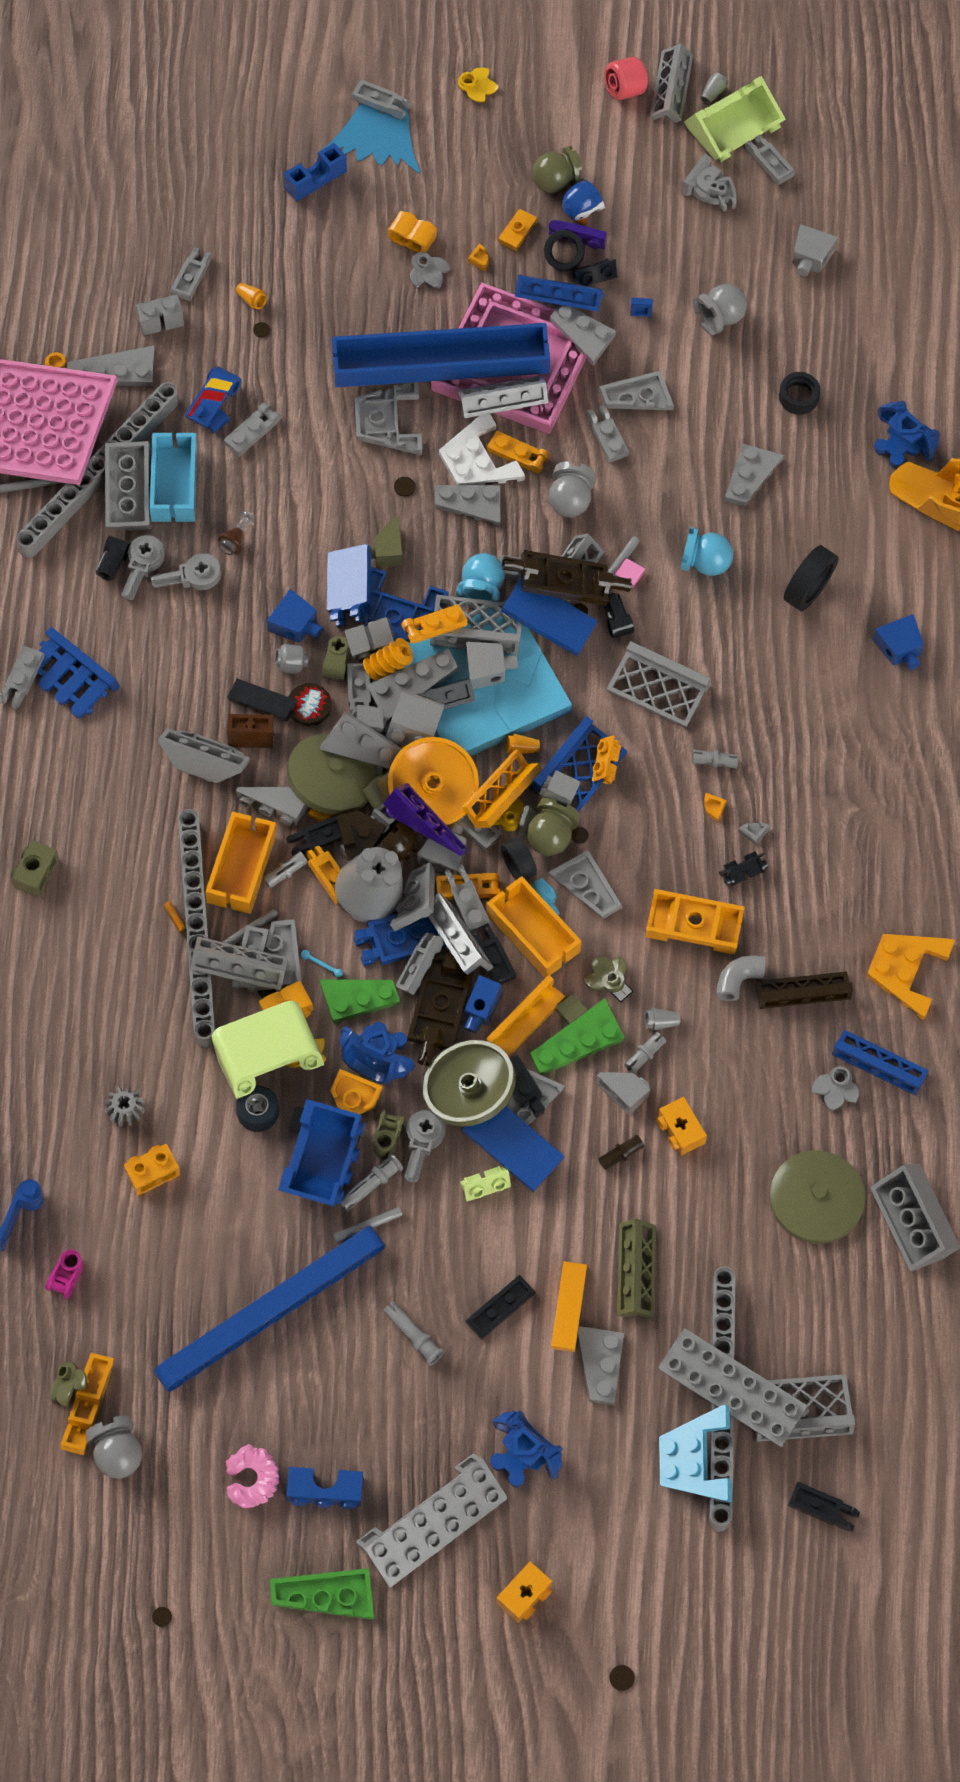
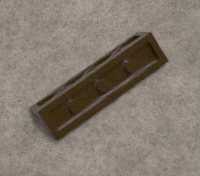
(804, 995)

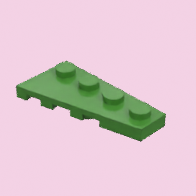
(581, 1038)
(330, 1593)

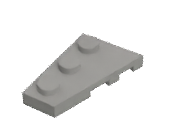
(585, 332)
(750, 472)
(471, 500)
(587, 883)

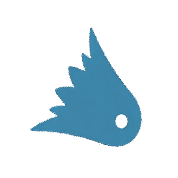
(377, 134)

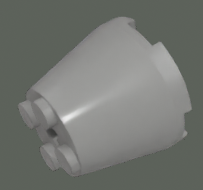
(370, 885)

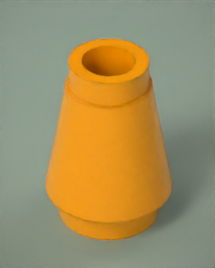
(251, 295)
(524, 744)

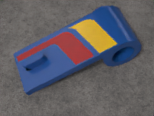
(218, 386)

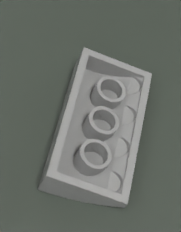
(128, 486)

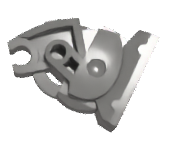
(709, 185)

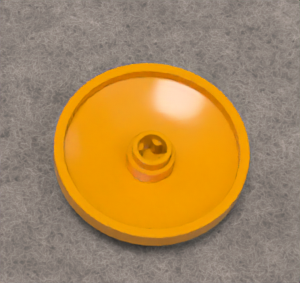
(438, 773)

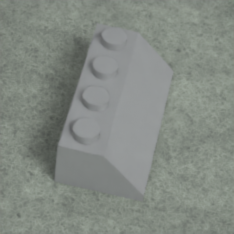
(915, 1216)

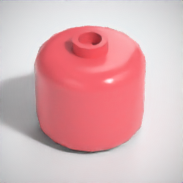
(626, 78)

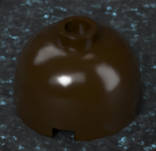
(401, 841)

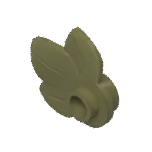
(604, 972)
(67, 1380)

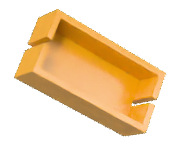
(241, 862)
(533, 927)

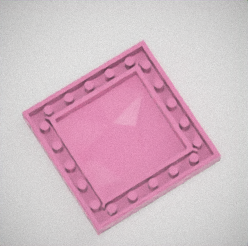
(501, 308)

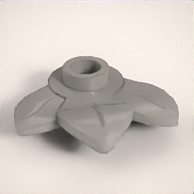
(430, 272)
(836, 1092)

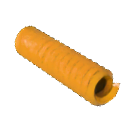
(175, 917)

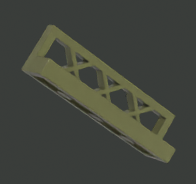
(632, 1267)

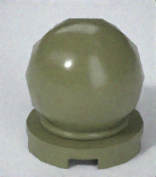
(555, 171)
(552, 827)

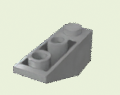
(274, 802)

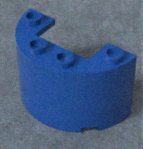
(323, 1153)

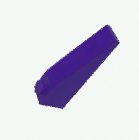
(414, 812)

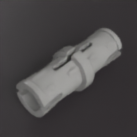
(714, 758)
(285, 870)
(645, 1053)

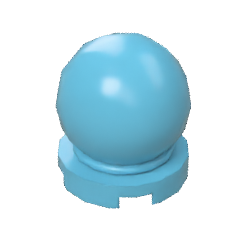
(707, 553)
(481, 578)

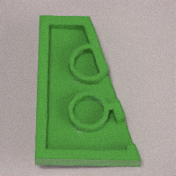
(357, 997)

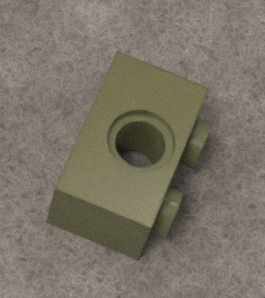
(34, 880)

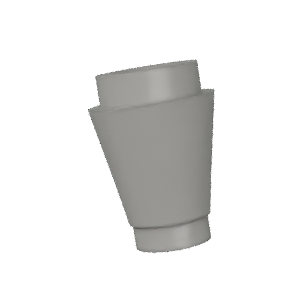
(715, 86)
(659, 1019)

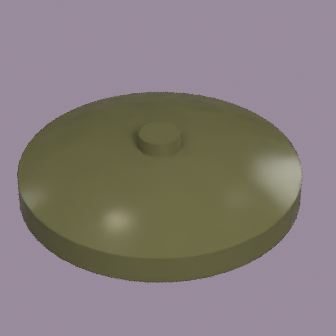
(326, 779)
(469, 1083)
(817, 1197)

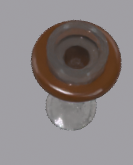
(231, 541)

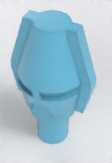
(547, 892)

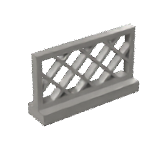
(459, 637)
(662, 666)
(823, 1425)

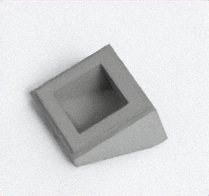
(527, 816)

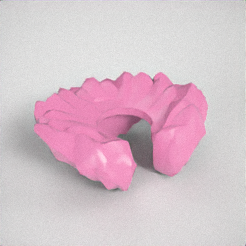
(267, 1476)

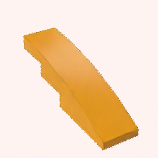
(568, 1306)
(87, 1403)

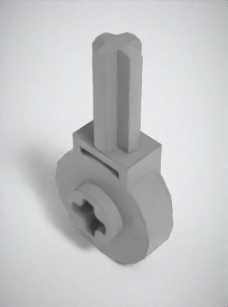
(141, 564)
(199, 573)
(422, 1142)

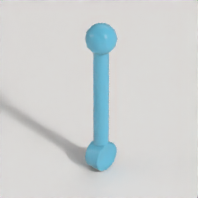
(305, 954)

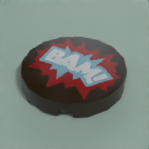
(312, 704)

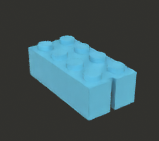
(173, 477)

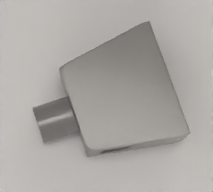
(812, 250)
(487, 664)
(440, 856)

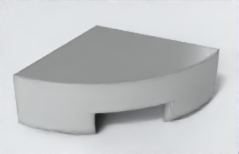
(754, 831)

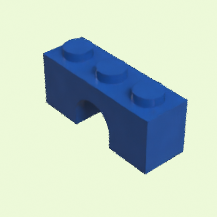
(329, 165)
(345, 1492)

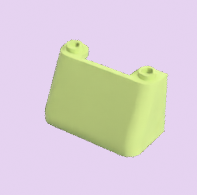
(736, 119)
(264, 1044)

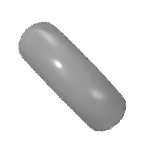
(736, 972)

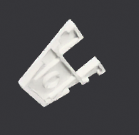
(469, 461)

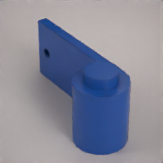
(28, 1197)

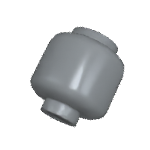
(291, 658)

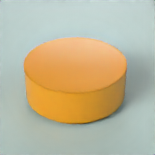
(56, 360)

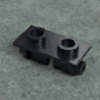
(596, 273)
(735, 871)

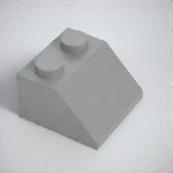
(414, 719)

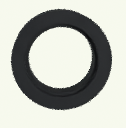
(810, 578)

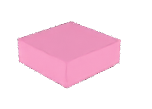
(630, 570)

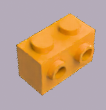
(151, 1169)

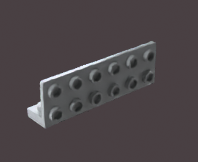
(732, 1384)
(434, 1521)

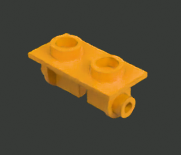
(608, 751)

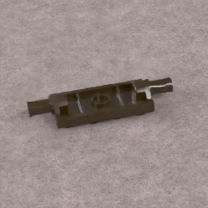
(565, 577)
(439, 1006)

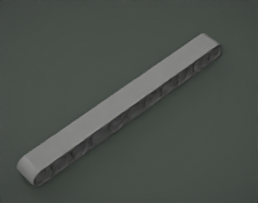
(95, 478)
(196, 916)
(726, 1339)

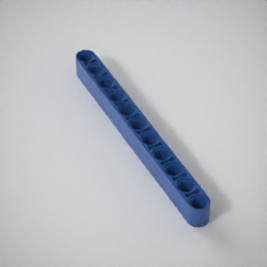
(269, 1309)

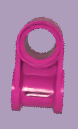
(64, 1278)

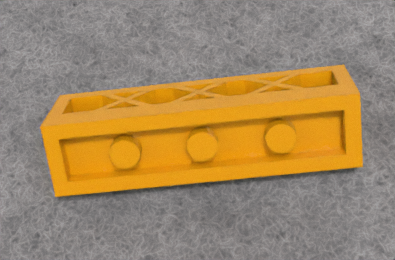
(502, 798)
(527, 1017)

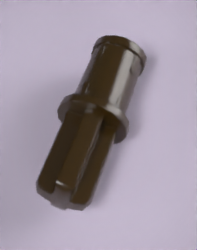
(621, 1152)

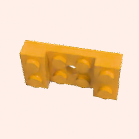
(718, 925)

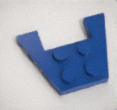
(397, 608)

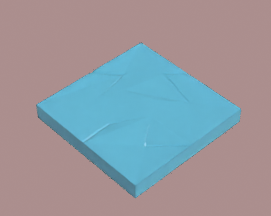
(521, 703)

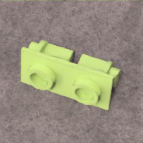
(477, 1187)

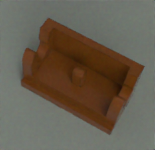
(250, 730)

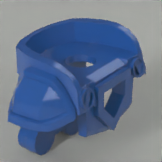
(905, 434)
(376, 1056)
(525, 1449)

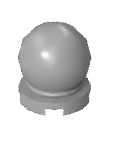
(720, 308)
(571, 489)
(116, 1450)

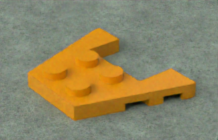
(898, 962)

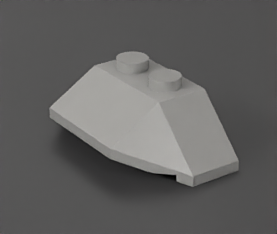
(202, 755)

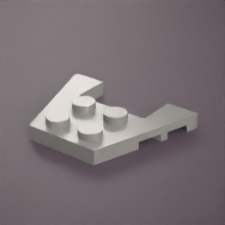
(378, 418)

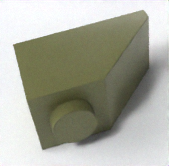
(387, 545)

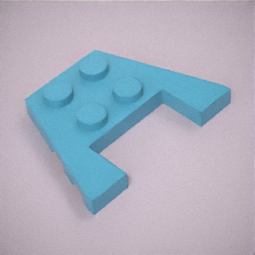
(685, 1457)

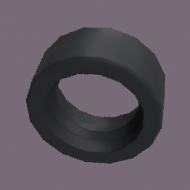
(579, 246)
(803, 379)
(518, 859)

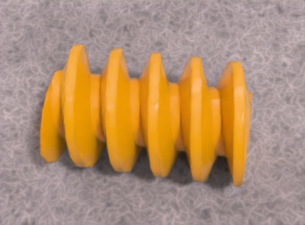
(389, 660)

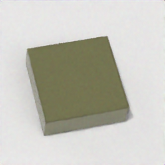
(571, 1008)

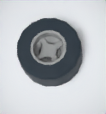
(261, 1101)

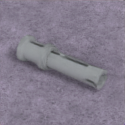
(378, 1176)
(421, 1341)

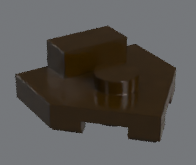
(358, 832)

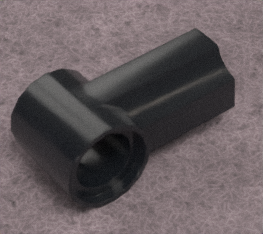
(114, 553)
(618, 621)

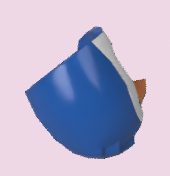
(582, 201)

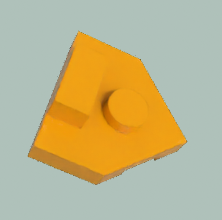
(355, 1093)

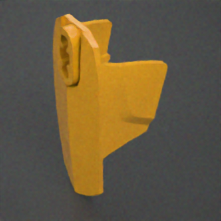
(930, 491)

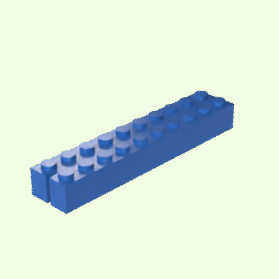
(441, 355)

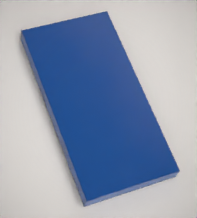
(550, 618)
(516, 1147)

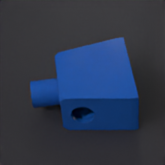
(294, 618)
(900, 641)
(484, 995)

